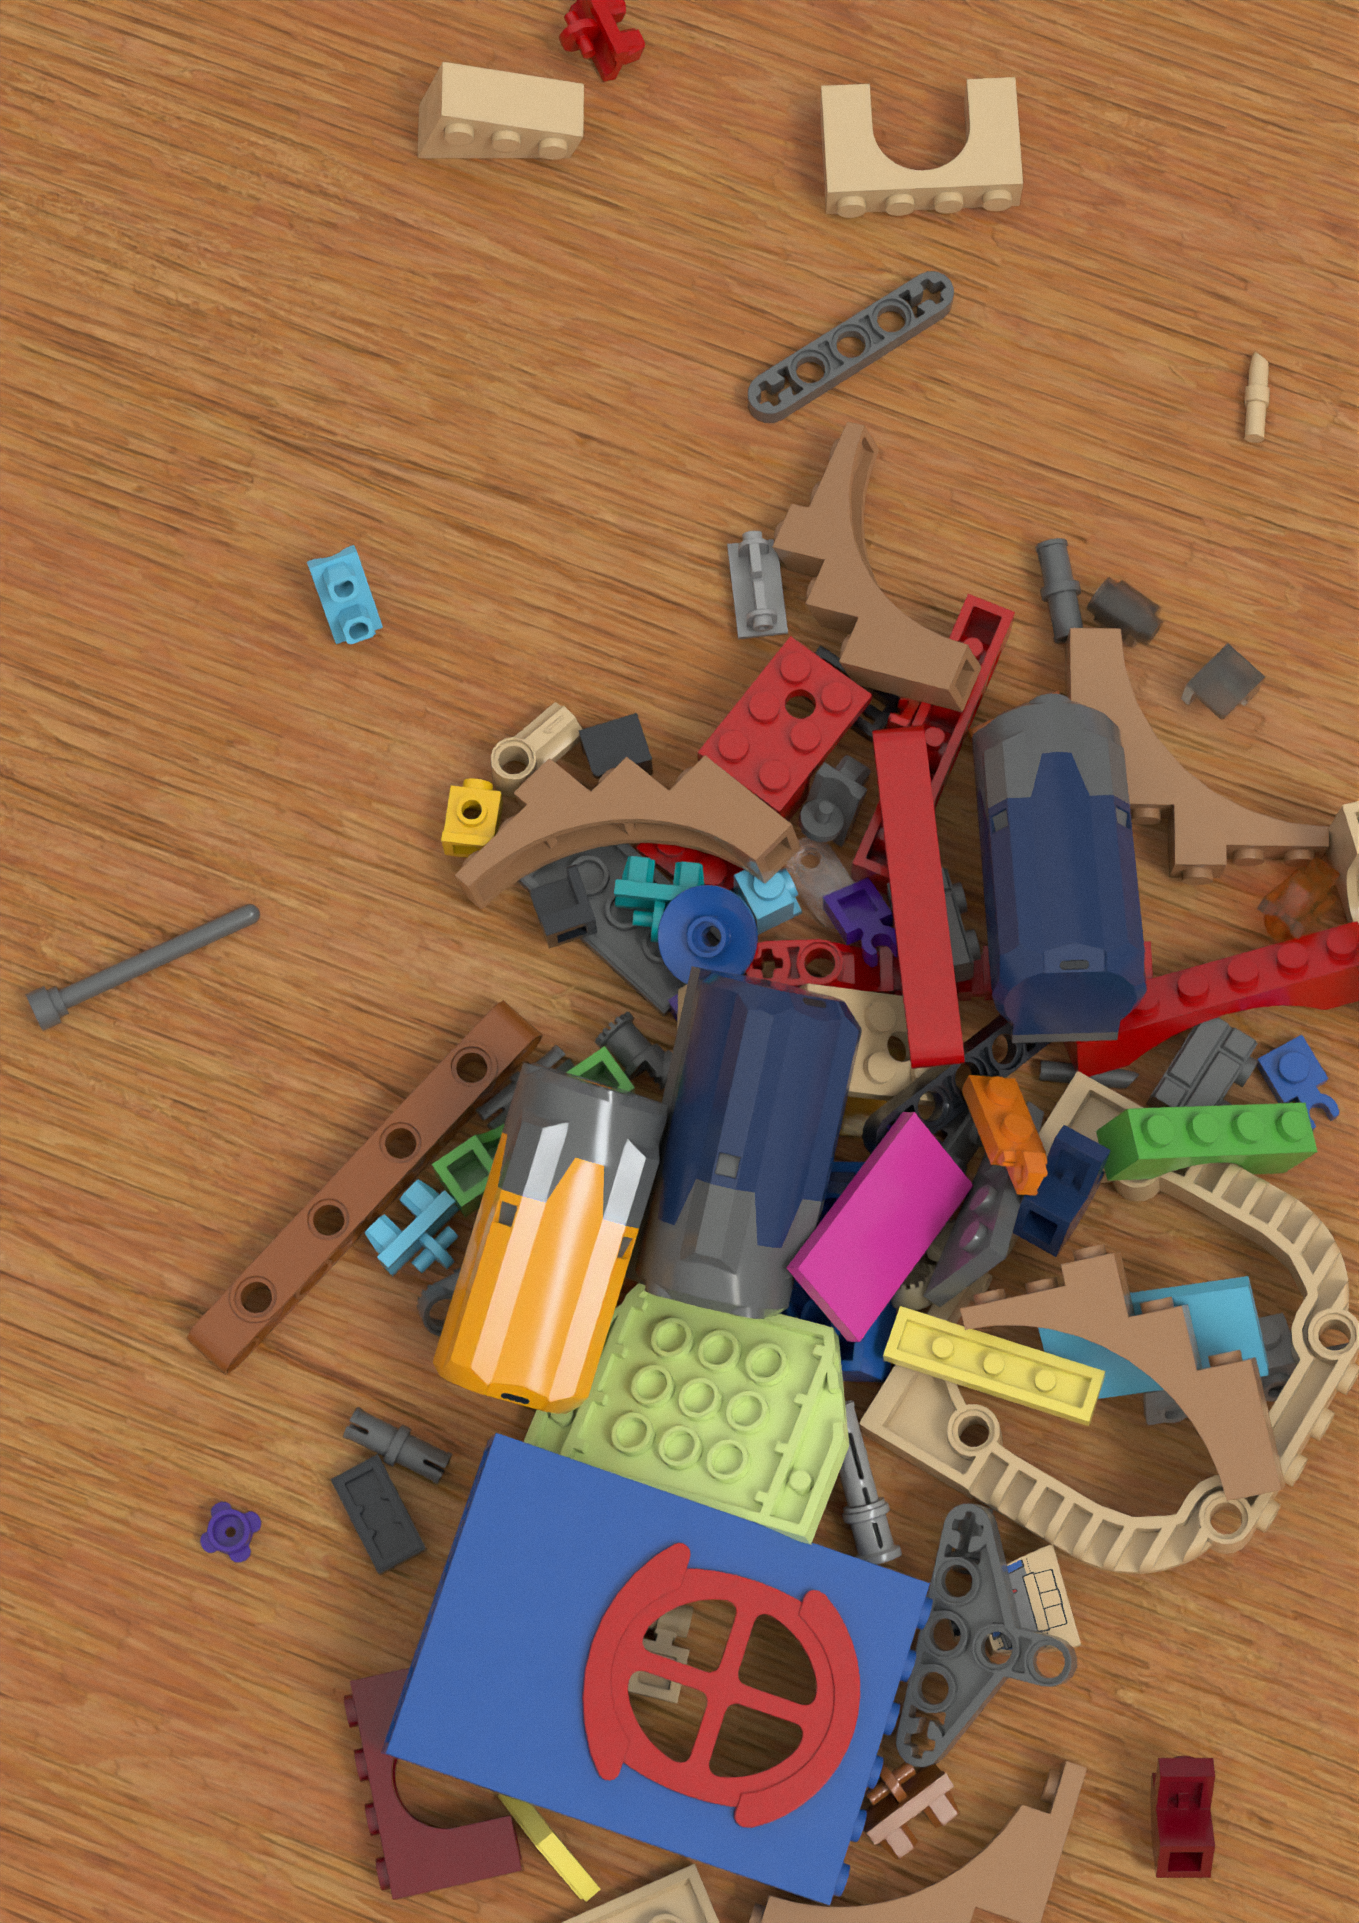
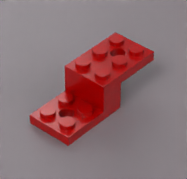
(771, 748)

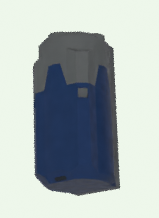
(1058, 871)
(745, 1142)

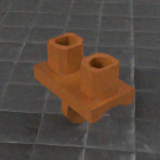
(900, 1798)

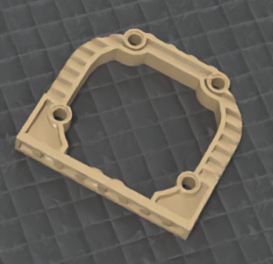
(926, 1415)

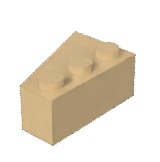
(499, 115)

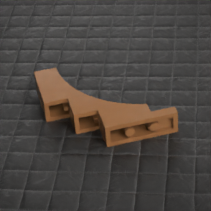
(1004, 1878)

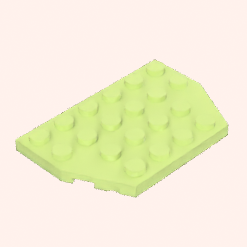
(713, 1411)

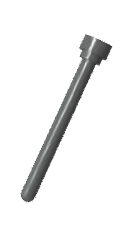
(53, 1003)

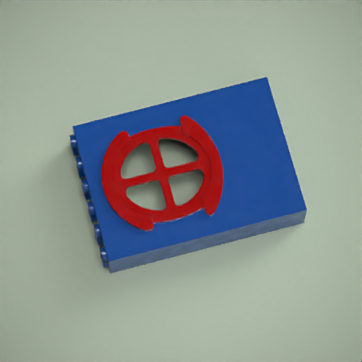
(548, 1622)

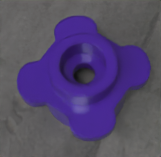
(223, 1518)

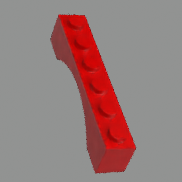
(1305, 971)

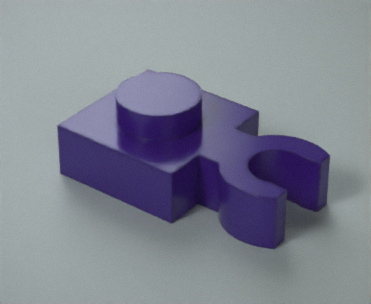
(862, 915)

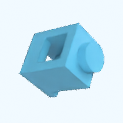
(768, 902)

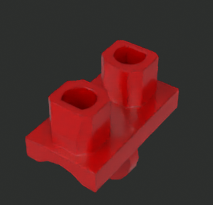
(595, 33)

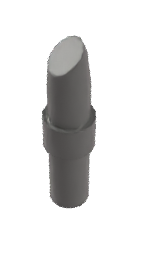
(1064, 1073)

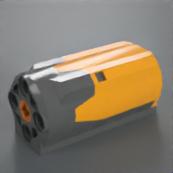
(551, 1240)

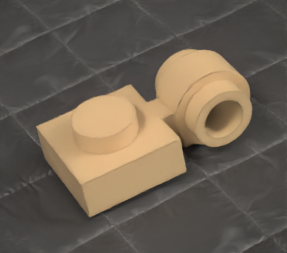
(665, 1628)

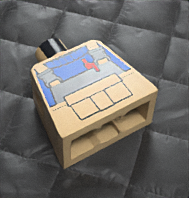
(1039, 1602)

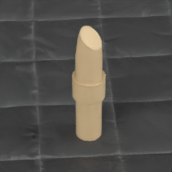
(1256, 399)

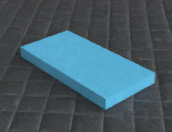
(1222, 1322)

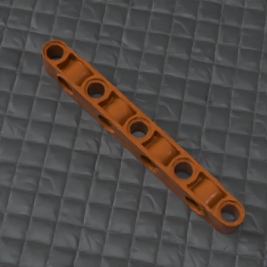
(364, 1187)

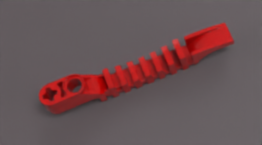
(852, 972)

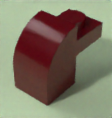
(1182, 1817)

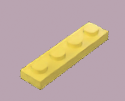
(994, 1366)

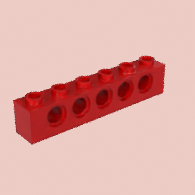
(985, 630)

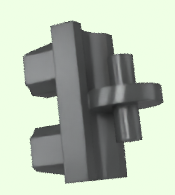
(834, 801)

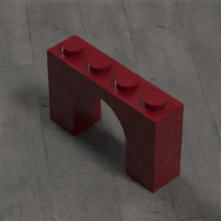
(417, 1855)

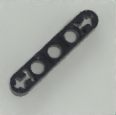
(942, 1084)

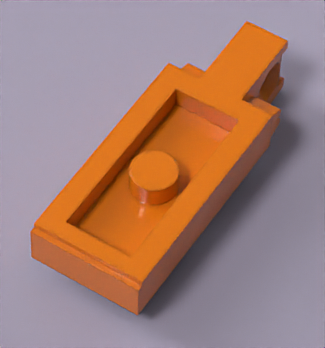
(1007, 1130)

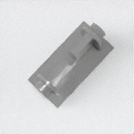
(757, 587)

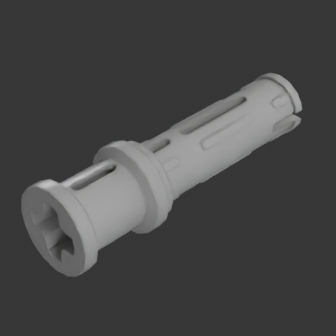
(864, 1508)

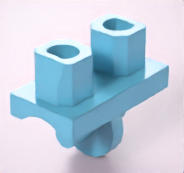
(345, 596)
(431, 1214)

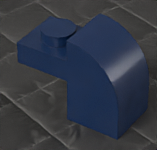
(1064, 1194)

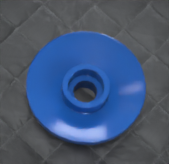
(686, 926)

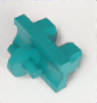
(640, 893)

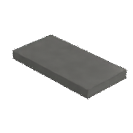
(618, 942)

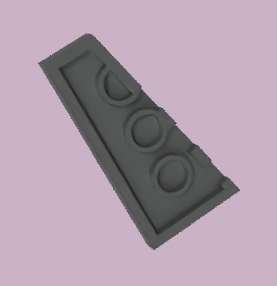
(981, 1229)

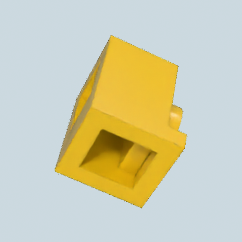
(464, 835)

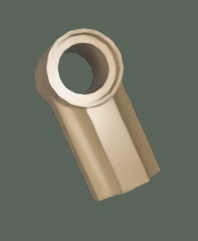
(544, 738)

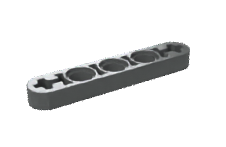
(861, 326)

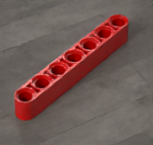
(918, 897)

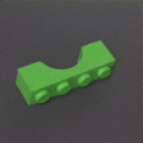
(1171, 1138)
(468, 1166)

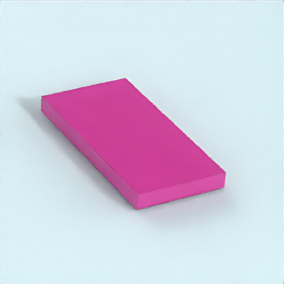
(880, 1227)

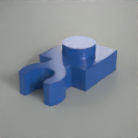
(1295, 1075)

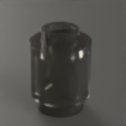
(1126, 609)

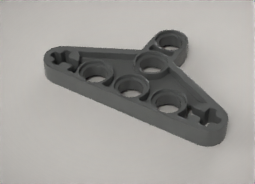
(968, 1670)

